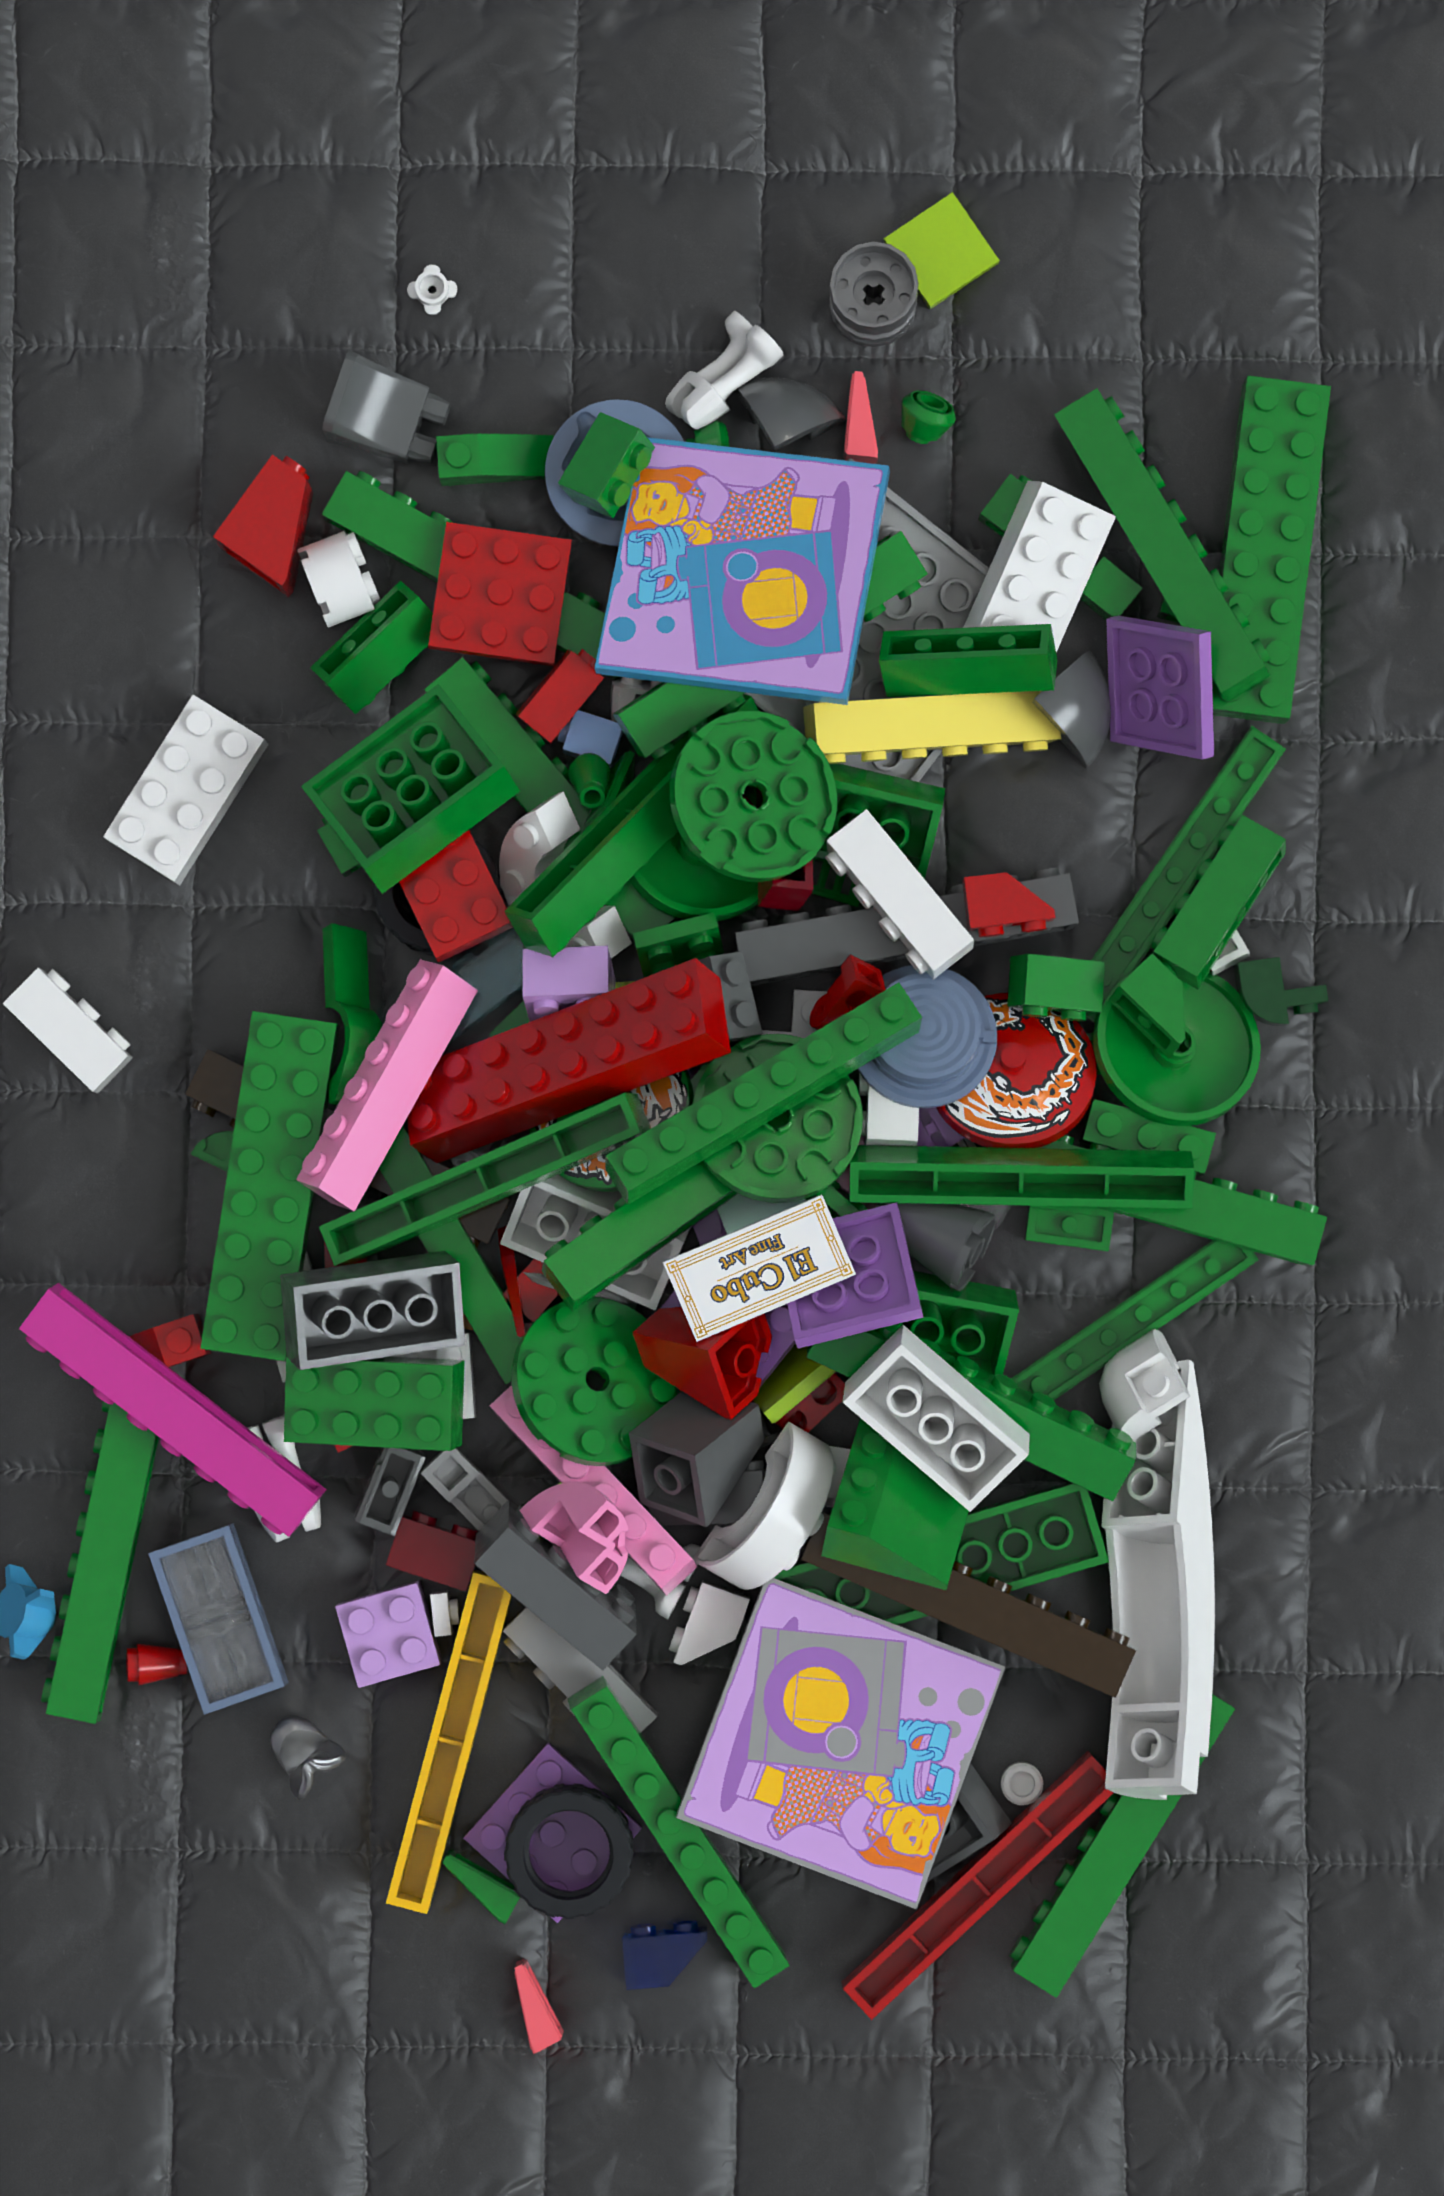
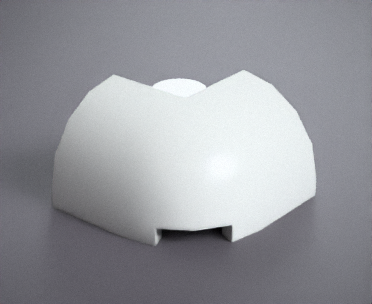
(1141, 1384)

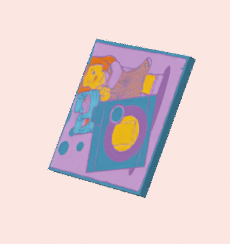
(744, 571)

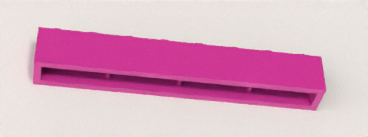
(172, 1410)

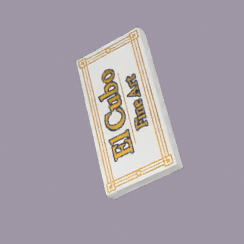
(759, 1268)

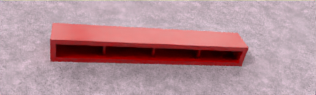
(978, 1886)

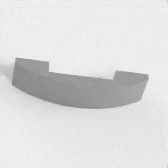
(464, 1486)

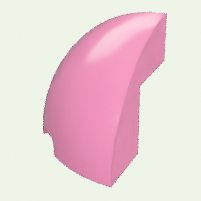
(585, 1529)

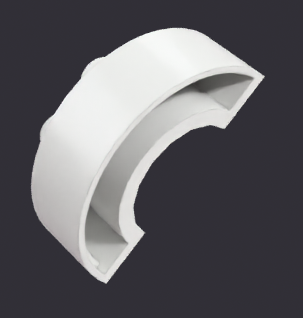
(532, 847)
(780, 1517)

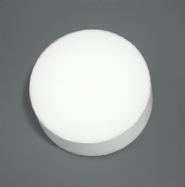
(1021, 1783)

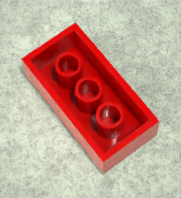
(455, 899)

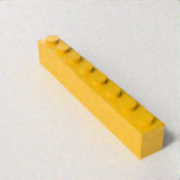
(450, 1744)

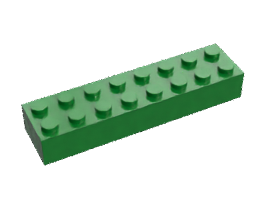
(1272, 531)
(263, 1204)
(1011, 1540)

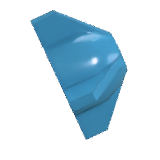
(25, 1612)

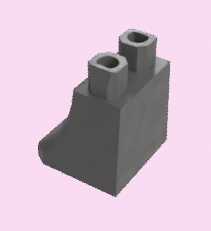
(382, 412)

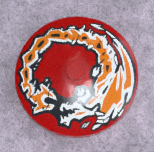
(1035, 1083)

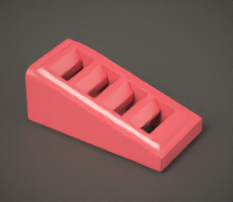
(860, 434)
(539, 2017)

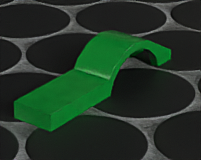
(348, 994)

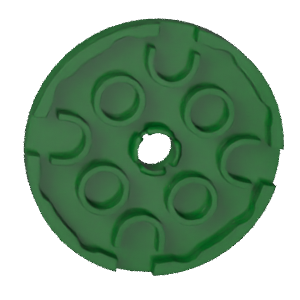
(723, 826)
(793, 1159)
(553, 1388)

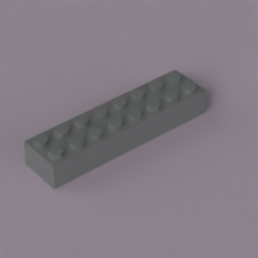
(822, 944)

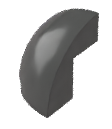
(788, 409)
(1079, 707)

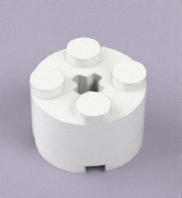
(337, 579)

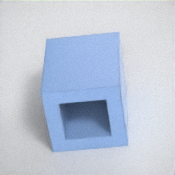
(591, 735)

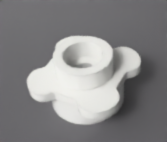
(432, 277)

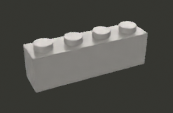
(568, 1668)

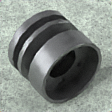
(873, 271)

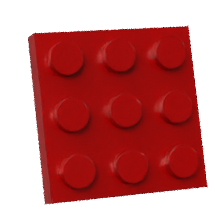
(500, 594)

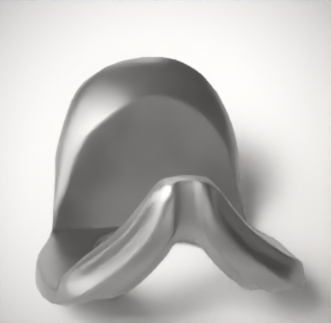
(294, 1746)

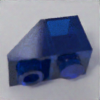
(659, 1956)

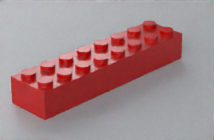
(570, 1060)

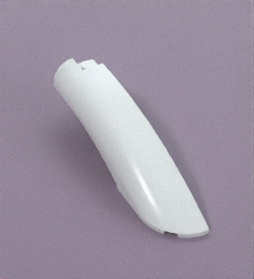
(1165, 1605)

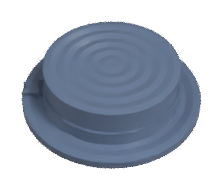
(563, 447)
(948, 1052)

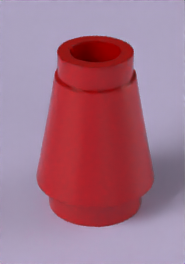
(153, 1663)

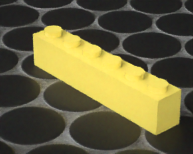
(928, 723)

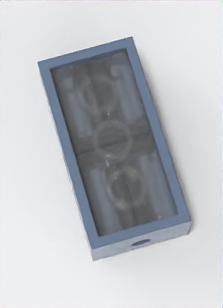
(218, 1618)

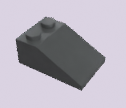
(972, 1825)

